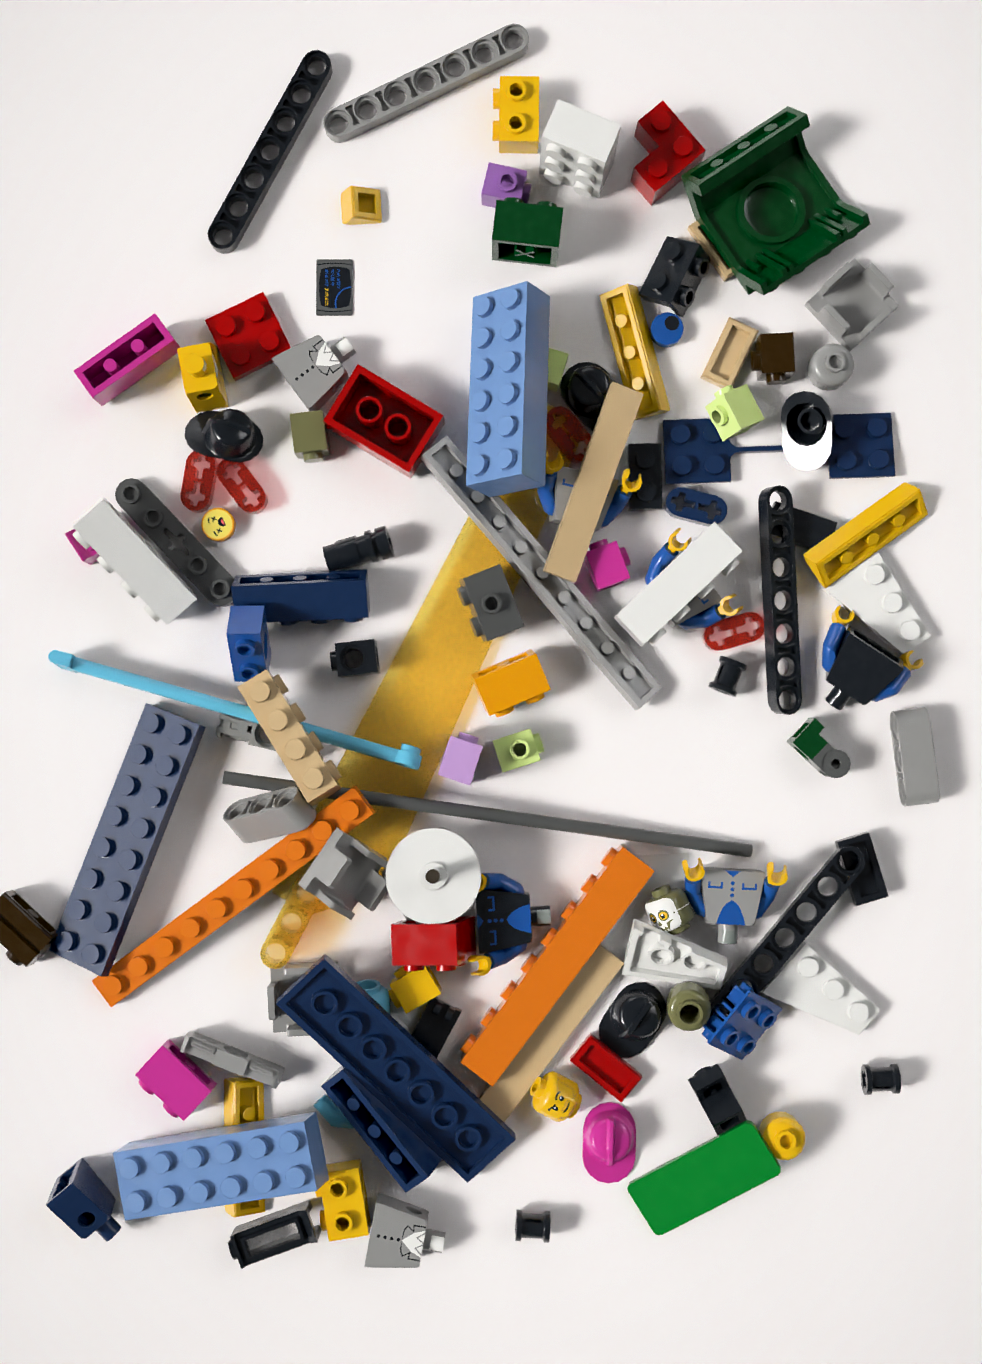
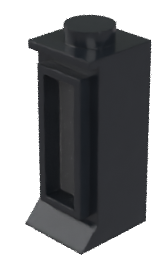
(273, 1234)

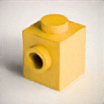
(413, 988)

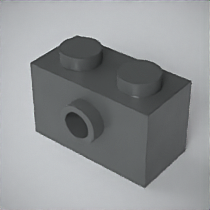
(490, 603)

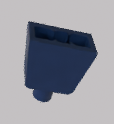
(84, 1202)

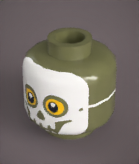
(669, 909)

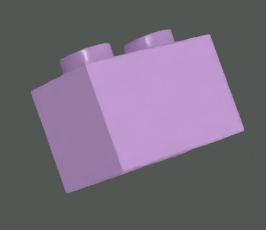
(461, 758)

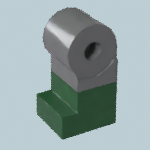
(818, 751)

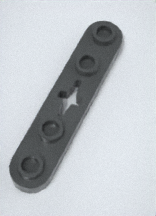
(155, 520)

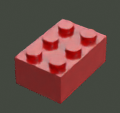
(384, 421)

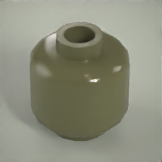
(688, 1006)

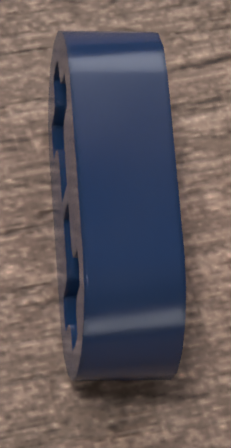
(697, 499)

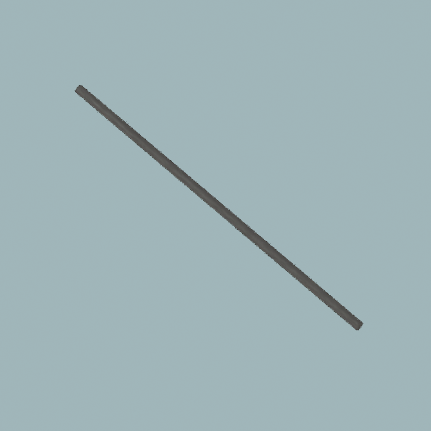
(510, 817)

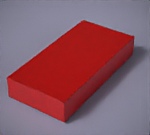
(606, 1067)

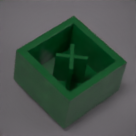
(526, 232)

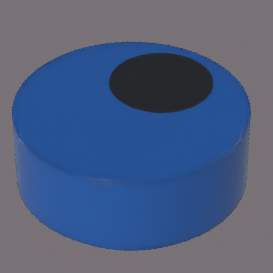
(666, 330)

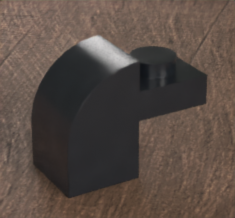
(717, 1098)

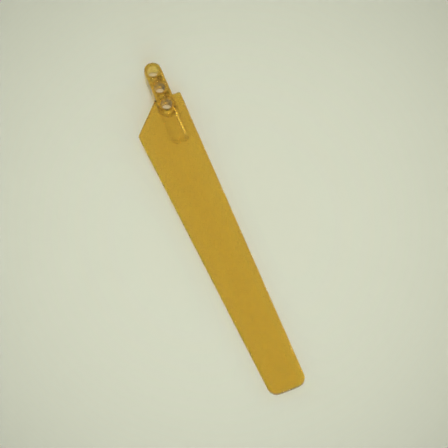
(417, 700)

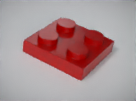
(248, 336)

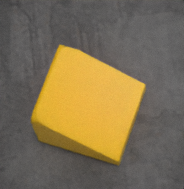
(361, 206)

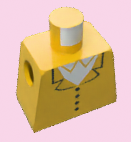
(203, 374)

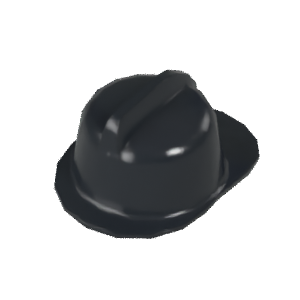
(585, 390)
(807, 430)
(224, 435)
(633, 1019)

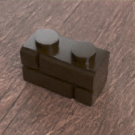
(23, 930)

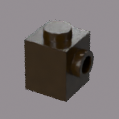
(774, 358)

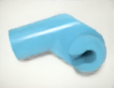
(332, 1113)

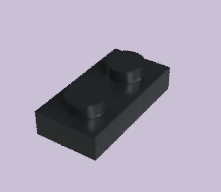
(645, 460)
(870, 882)

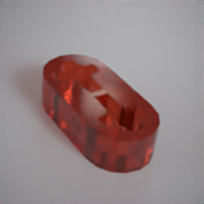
(562, 439)
(191, 479)
(235, 490)
(731, 624)

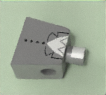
(315, 369)
(400, 1235)

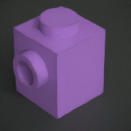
(504, 182)

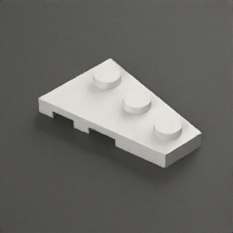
(880, 604)
(669, 958)
(820, 990)

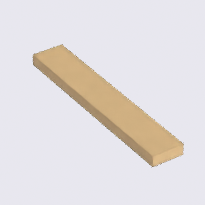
(593, 482)
(552, 1033)

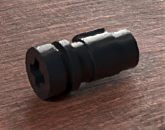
(360, 549)

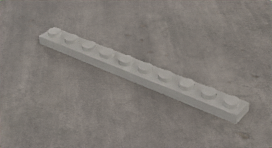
(557, 594)

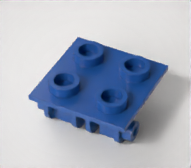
(744, 1024)

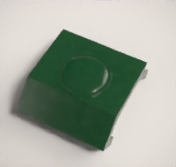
(770, 204)

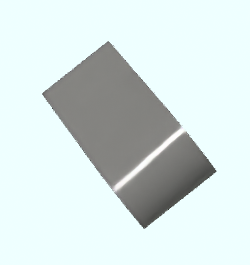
(914, 756)
(269, 815)

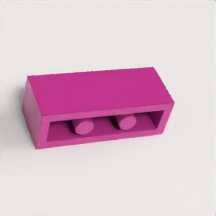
(127, 360)

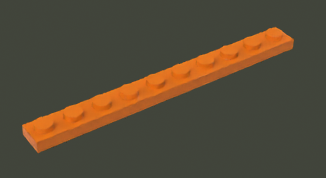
(232, 897)

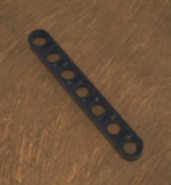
(270, 136)
(770, 587)
(789, 920)

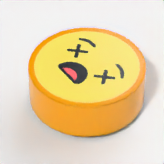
(218, 524)

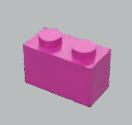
(175, 1080)

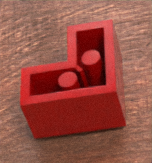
(670, 151)
(433, 944)

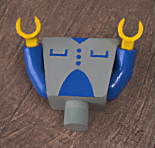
(560, 482)
(703, 611)
(731, 895)

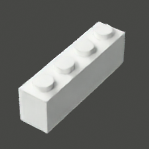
(134, 561)
(678, 584)

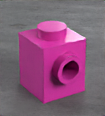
(607, 564)

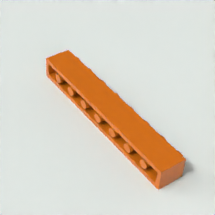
(556, 964)

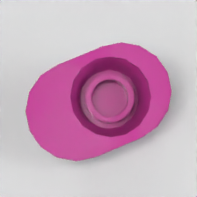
(609, 1142)

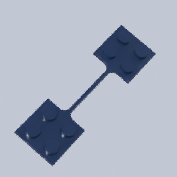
(698, 454)

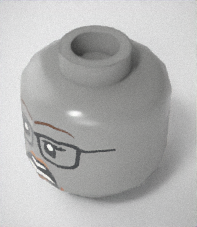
(830, 367)

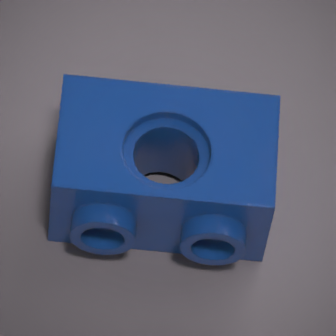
(248, 641)

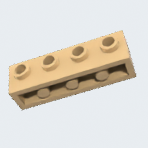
(289, 737)

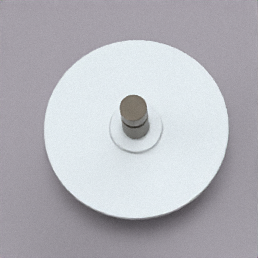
(433, 876)

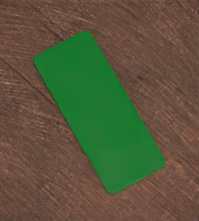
(704, 1178)

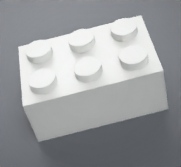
(578, 149)

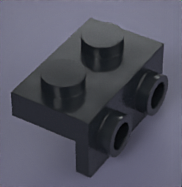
(676, 275)

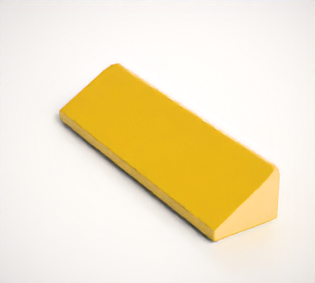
(634, 348)
(866, 533)
(243, 1105)

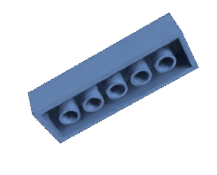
(508, 390)
(221, 1166)

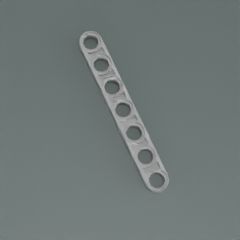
(438, 71)

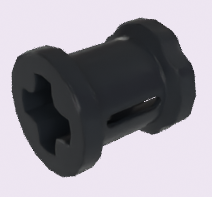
(727, 676)
(880, 1079)
(532, 1226)

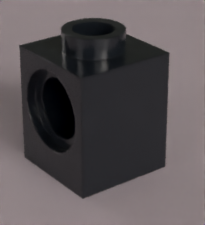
(370, 658)

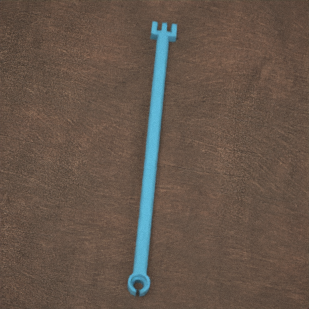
(407, 756)

